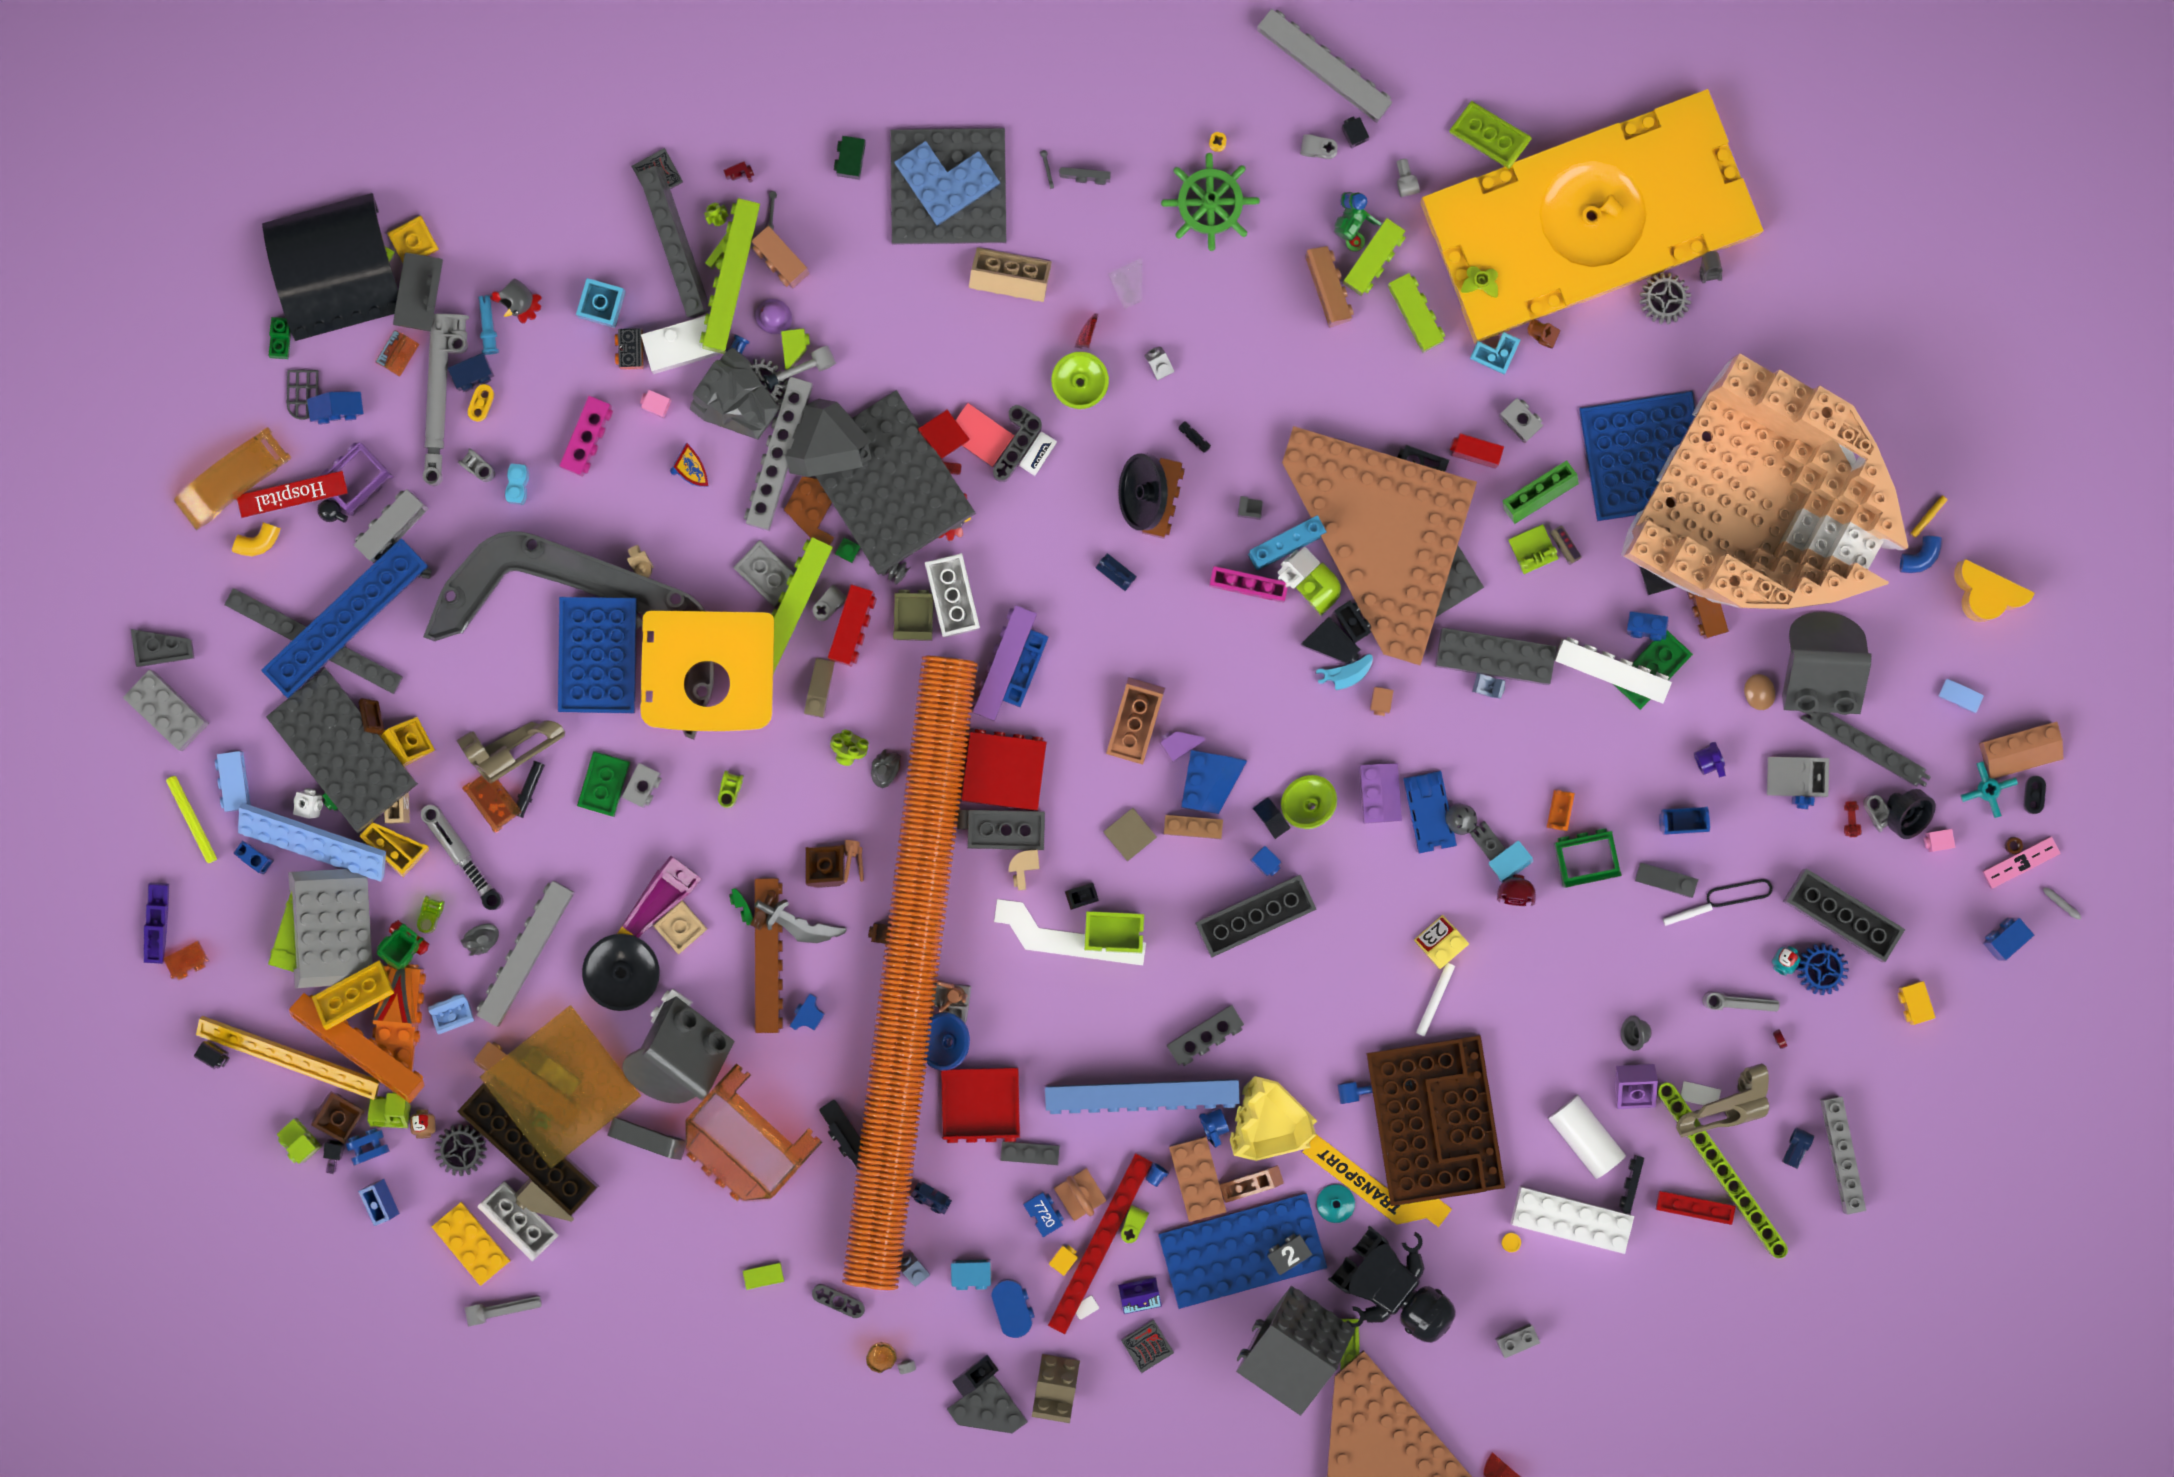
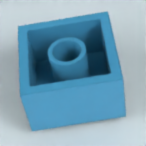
(971, 1273)

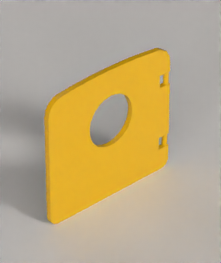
(735, 641)

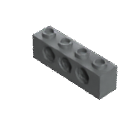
(1234, 1026)

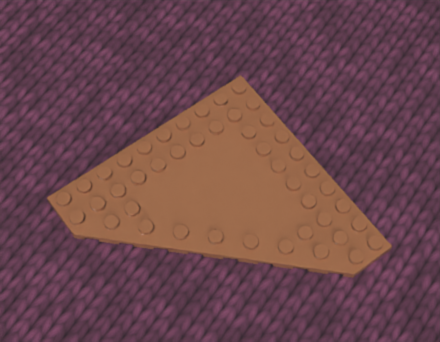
(1386, 529)
(1379, 1431)

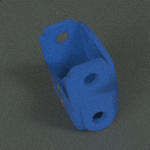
(1684, 821)

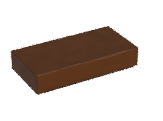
(371, 716)

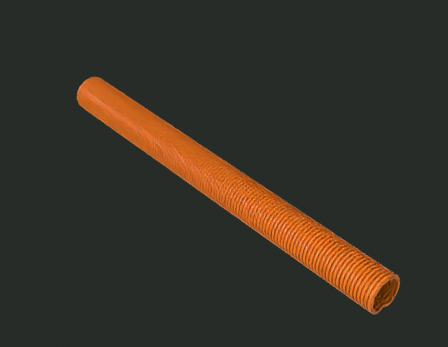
(909, 974)

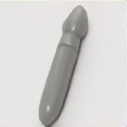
(2062, 903)

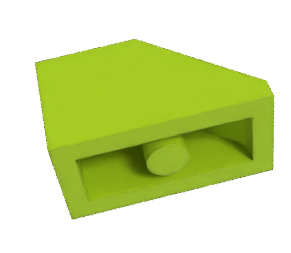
(794, 346)

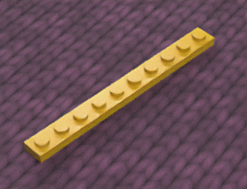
(287, 1057)

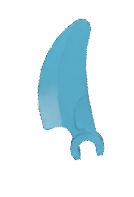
(1347, 675)

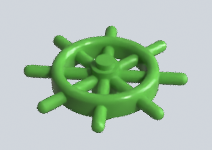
(1210, 201)

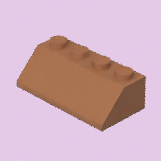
(1328, 286)
(2022, 750)

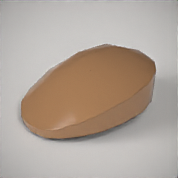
(1759, 692)

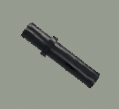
(529, 787)

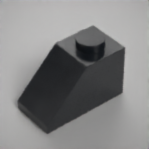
(975, 1376)

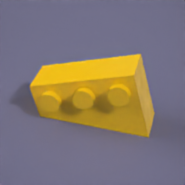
(401, 851)

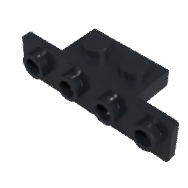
(842, 1130)

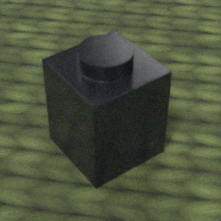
(1355, 131)

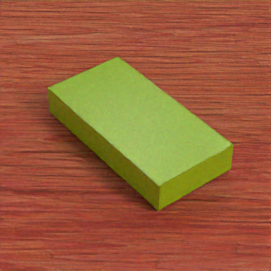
(763, 1276)

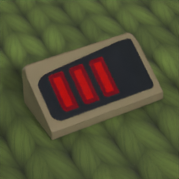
(1565, 545)

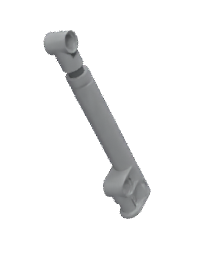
(443, 334)

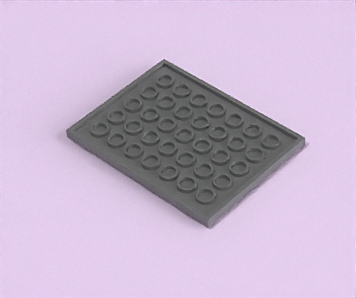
(901, 493)

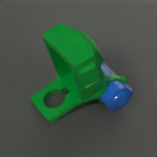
(1353, 215)

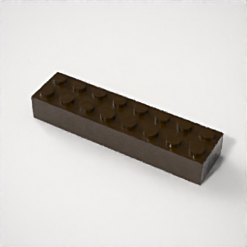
(562, 1183)

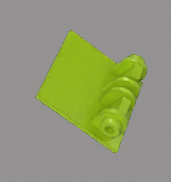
(1533, 549)

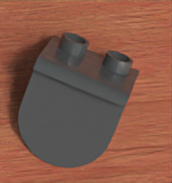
(1826, 665)
(678, 1055)

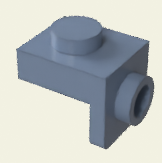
(1489, 686)
(913, 1269)

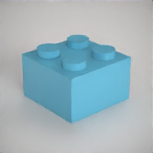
(600, 303)

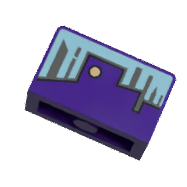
(1139, 1295)

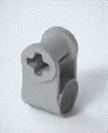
(1315, 147)
(474, 464)
(831, 601)
(1879, 813)

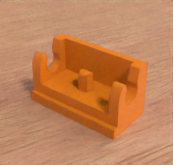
(1560, 810)

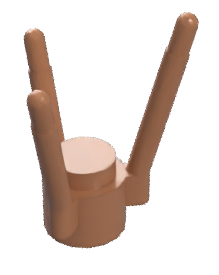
(852, 848)
(954, 995)

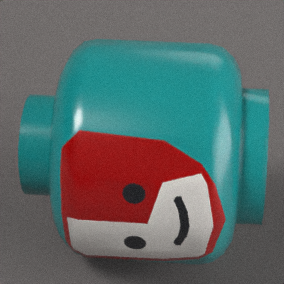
(1786, 960)

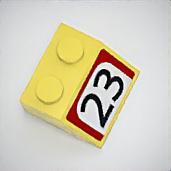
(1441, 942)

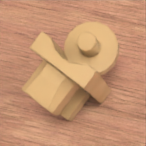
(640, 561)

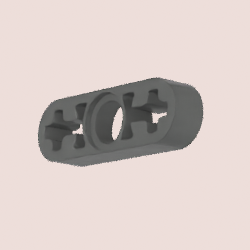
(849, 1312)

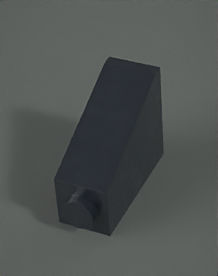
(1332, 643)

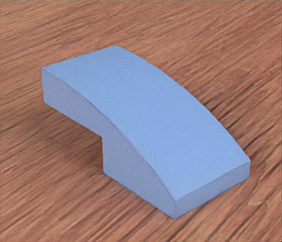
(1961, 696)

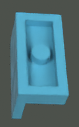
(1511, 861)

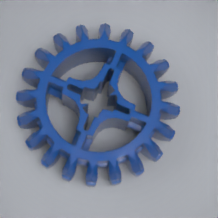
(1826, 961)

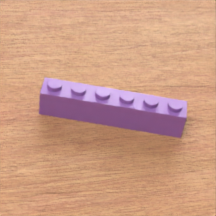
(1004, 663)

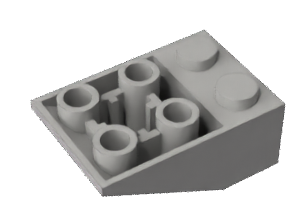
(1798, 776)

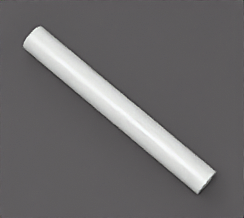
(1435, 999)

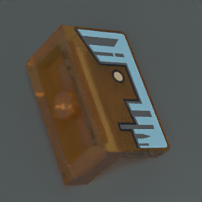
(397, 353)

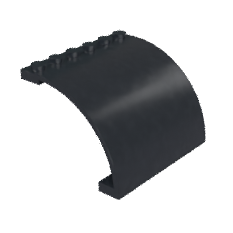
(331, 267)

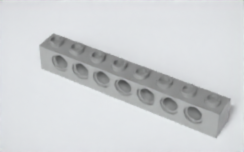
(765, 519)

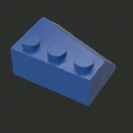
(1210, 781)

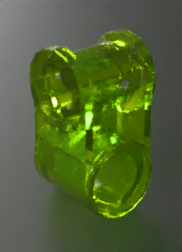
(430, 913)

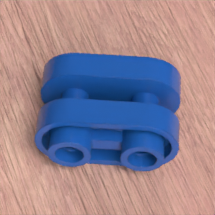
(372, 1136)

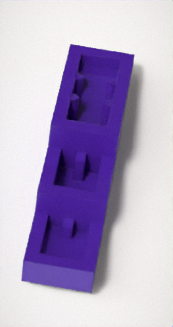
(156, 923)

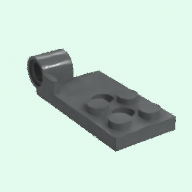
(986, 825)

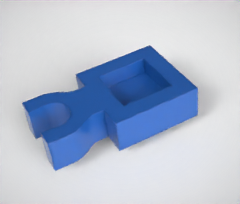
(1803, 802)

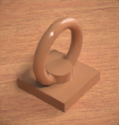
(1080, 1194)

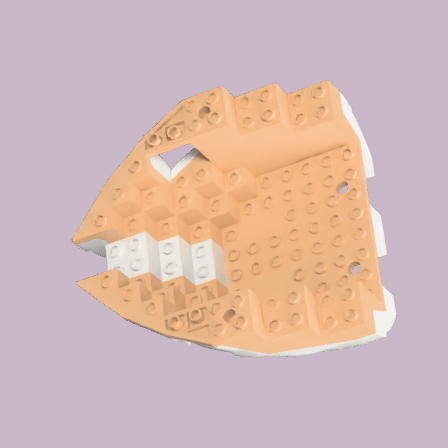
(1773, 500)

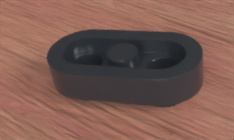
(2036, 795)

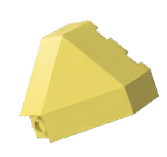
(1270, 1122)

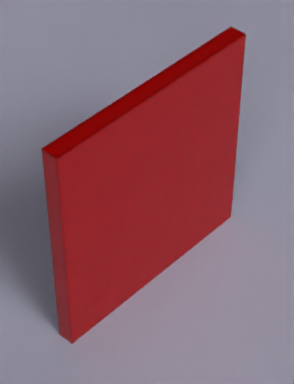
(943, 434)

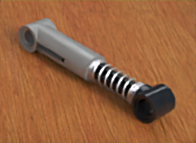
(460, 855)

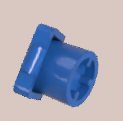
(1214, 1126)

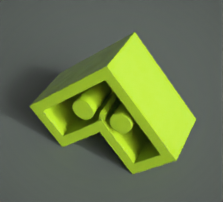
(389, 1112)
(299, 1141)

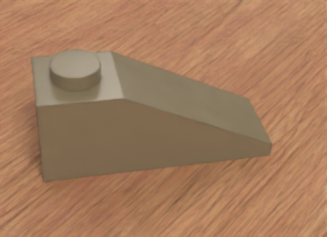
(819, 688)
(537, 1201)

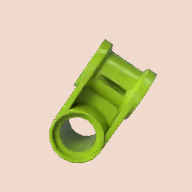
(730, 788)
(1135, 1220)

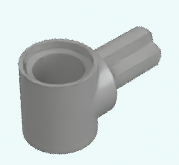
(1407, 183)

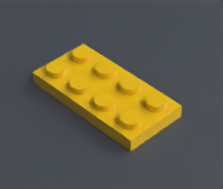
(352, 995)
(471, 1243)

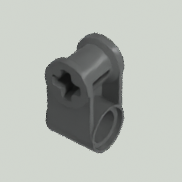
(1711, 267)

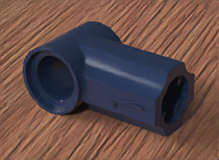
(1799, 1143)

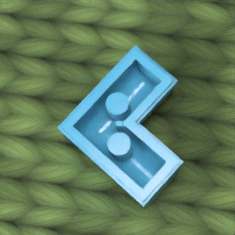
(1497, 358)

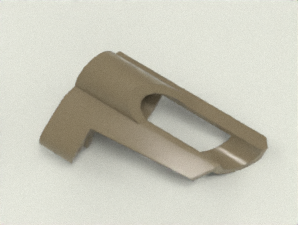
(496, 759)
(1739, 1108)

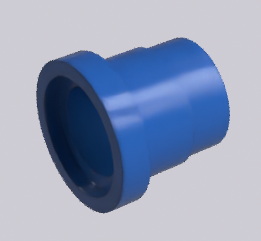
(1156, 1174)

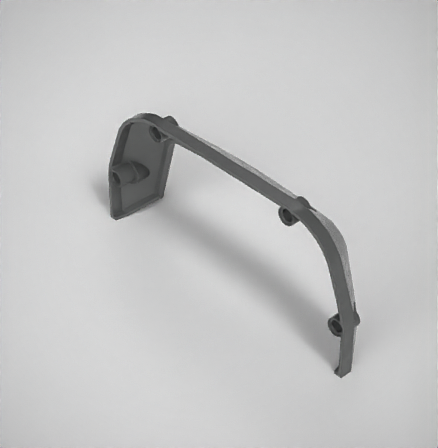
(510, 552)

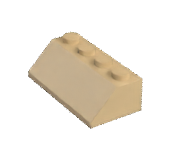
(1010, 274)

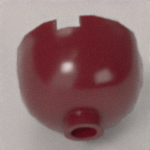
(1517, 891)

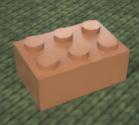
(779, 258)

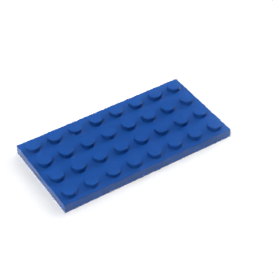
(1232, 1250)

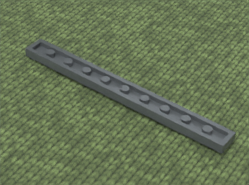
(291, 629)

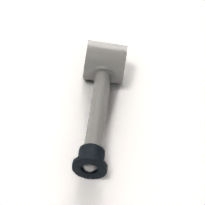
(821, 358)

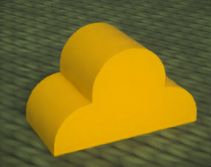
(1987, 593)

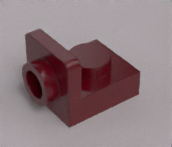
(736, 171)

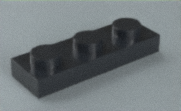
(1631, 1184)

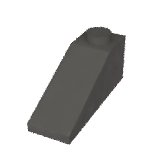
(1666, 880)

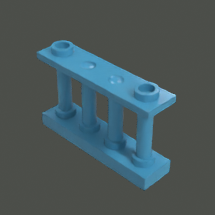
(1286, 543)

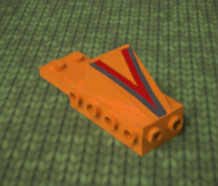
(400, 1014)

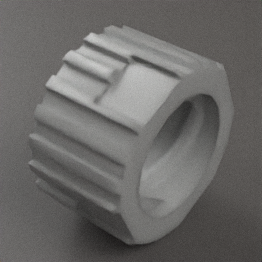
(906, 1367)

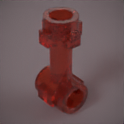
(1852, 828)

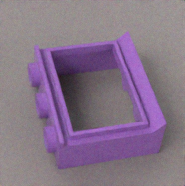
(374, 485)

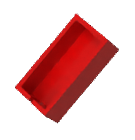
(851, 626)

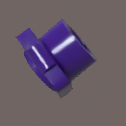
(1710, 759)

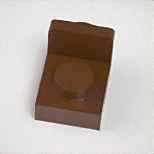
(878, 933)

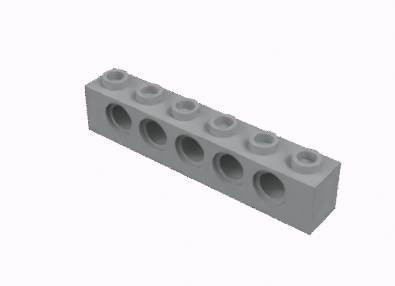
(1843, 1155)

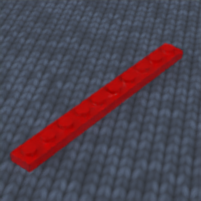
(1100, 1243)

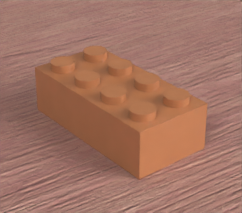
(1197, 1179)

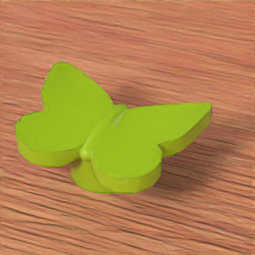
(1481, 280)

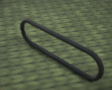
(1737, 885)

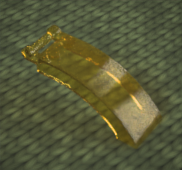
(230, 479)

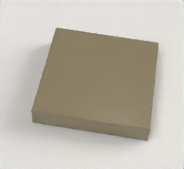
(1130, 834)

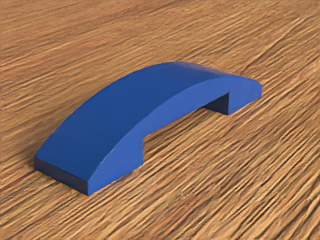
(1025, 668)

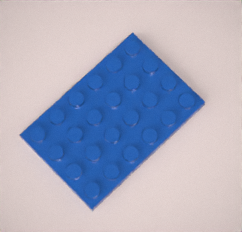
(597, 655)

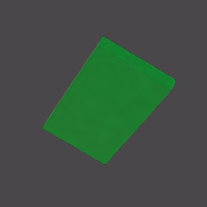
(1661, 657)

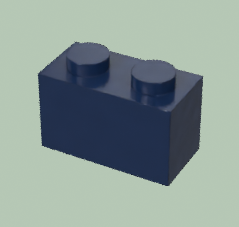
(471, 372)

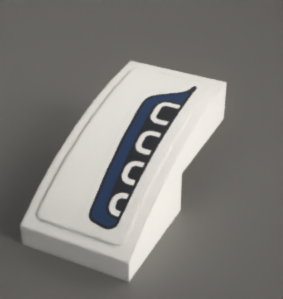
(1038, 453)

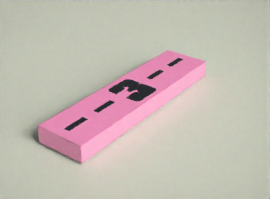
(2021, 862)

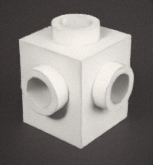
(308, 803)

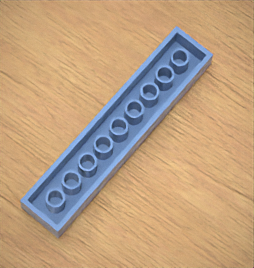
(1142, 1095)

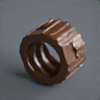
(2008, 848)

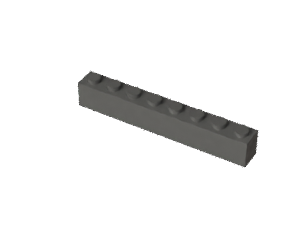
(674, 241)

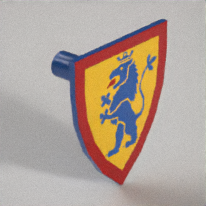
(690, 467)

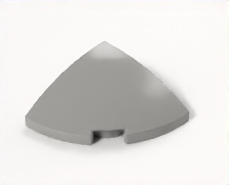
(959, 1008)

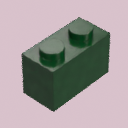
(850, 157)

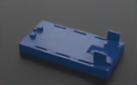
(1429, 811)

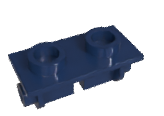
(1116, 572)
(938, 1204)

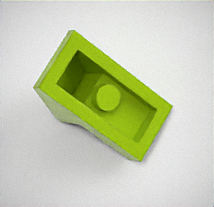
(713, 260)

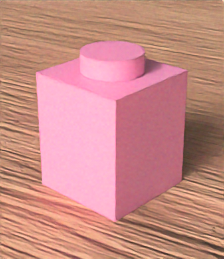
(655, 403)
(1939, 840)

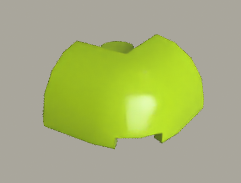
(1320, 588)

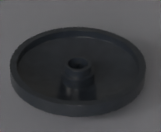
(1143, 491)
(620, 972)

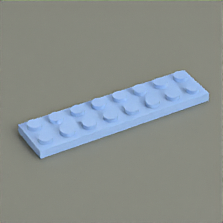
(311, 842)

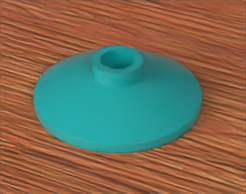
(1328, 1196)

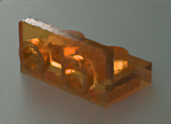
(186, 960)

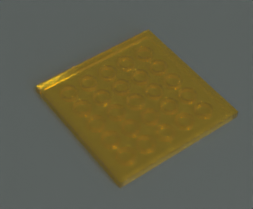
(560, 1086)

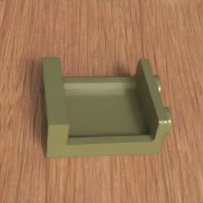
(913, 616)

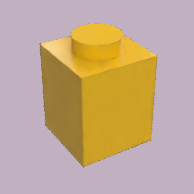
(1063, 1259)

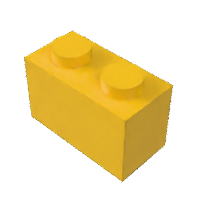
(1916, 1003)

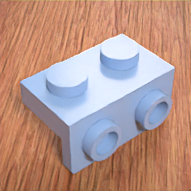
(451, 1013)

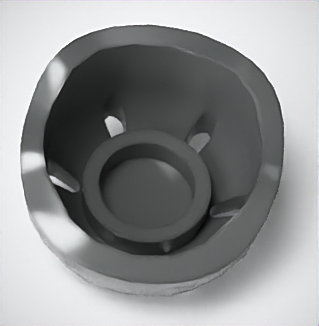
(1466, 820)

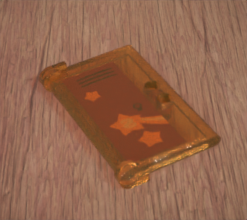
(494, 805)

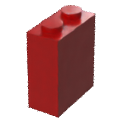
(1476, 450)

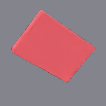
(986, 437)

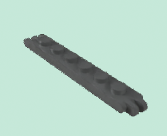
(1867, 747)

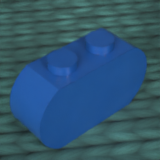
(1012, 1308)

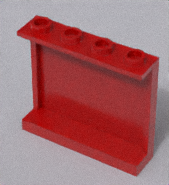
(1004, 770)
(980, 1104)

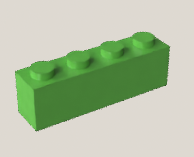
(1540, 492)

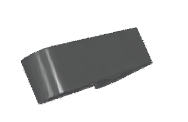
(1014, 446)
(647, 1139)

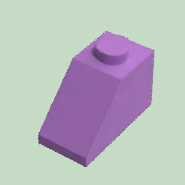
(1179, 743)

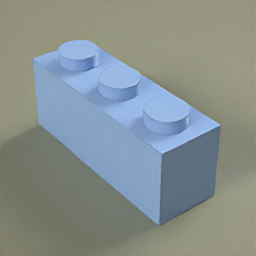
(232, 780)

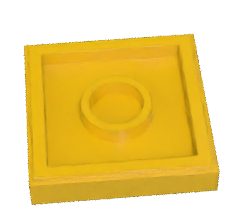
(413, 238)

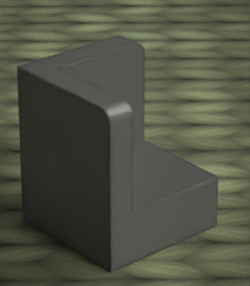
(1250, 508)

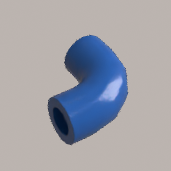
(1924, 558)

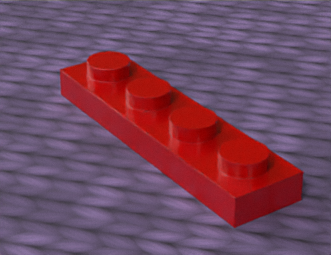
(1695, 1207)

